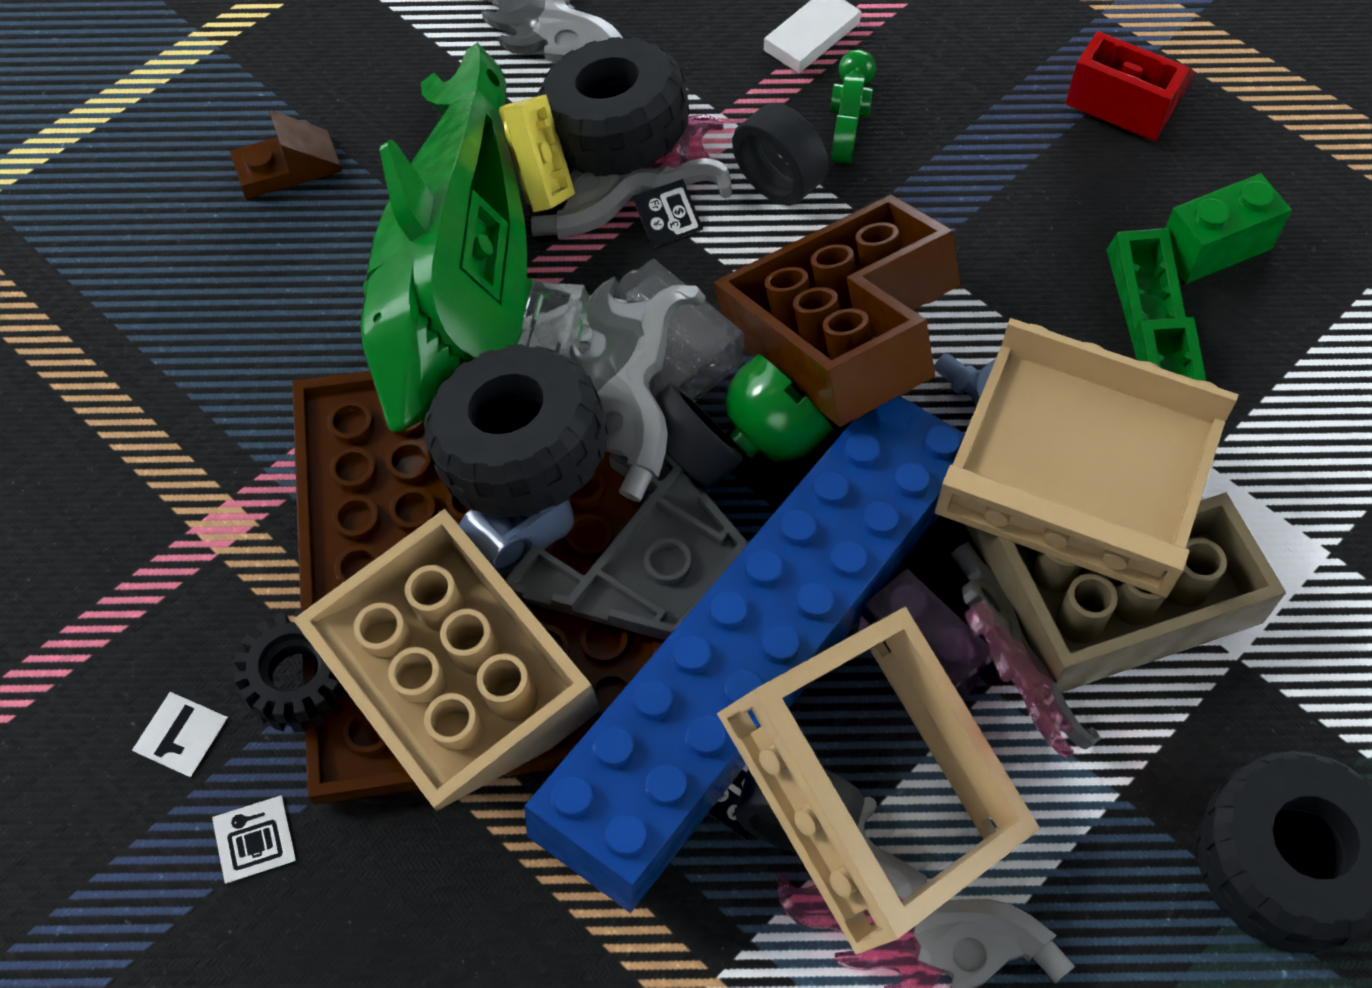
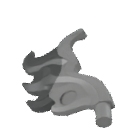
(546, 26)
(621, 361)

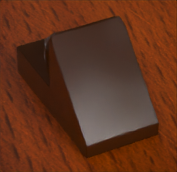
(294, 157)

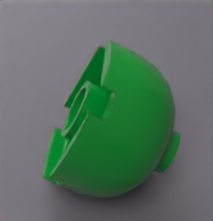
(772, 414)

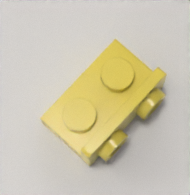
(537, 152)

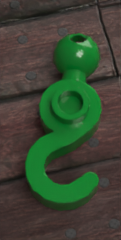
(851, 101)

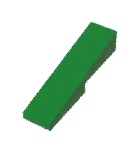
(1153, 302)

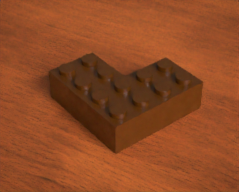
(842, 306)

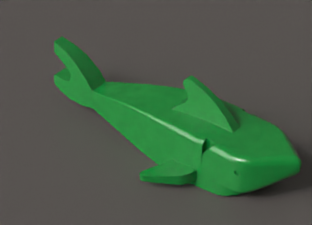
(447, 248)

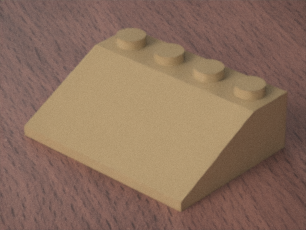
(448, 662)

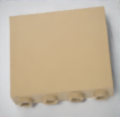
(1087, 457)

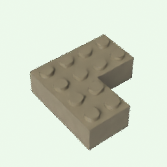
(1099, 626)

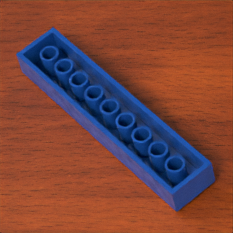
(796, 589)

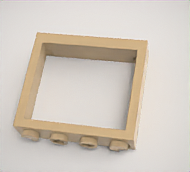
(819, 820)

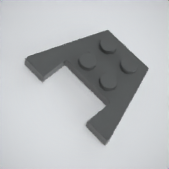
(650, 570)

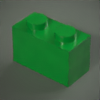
(1226, 227)

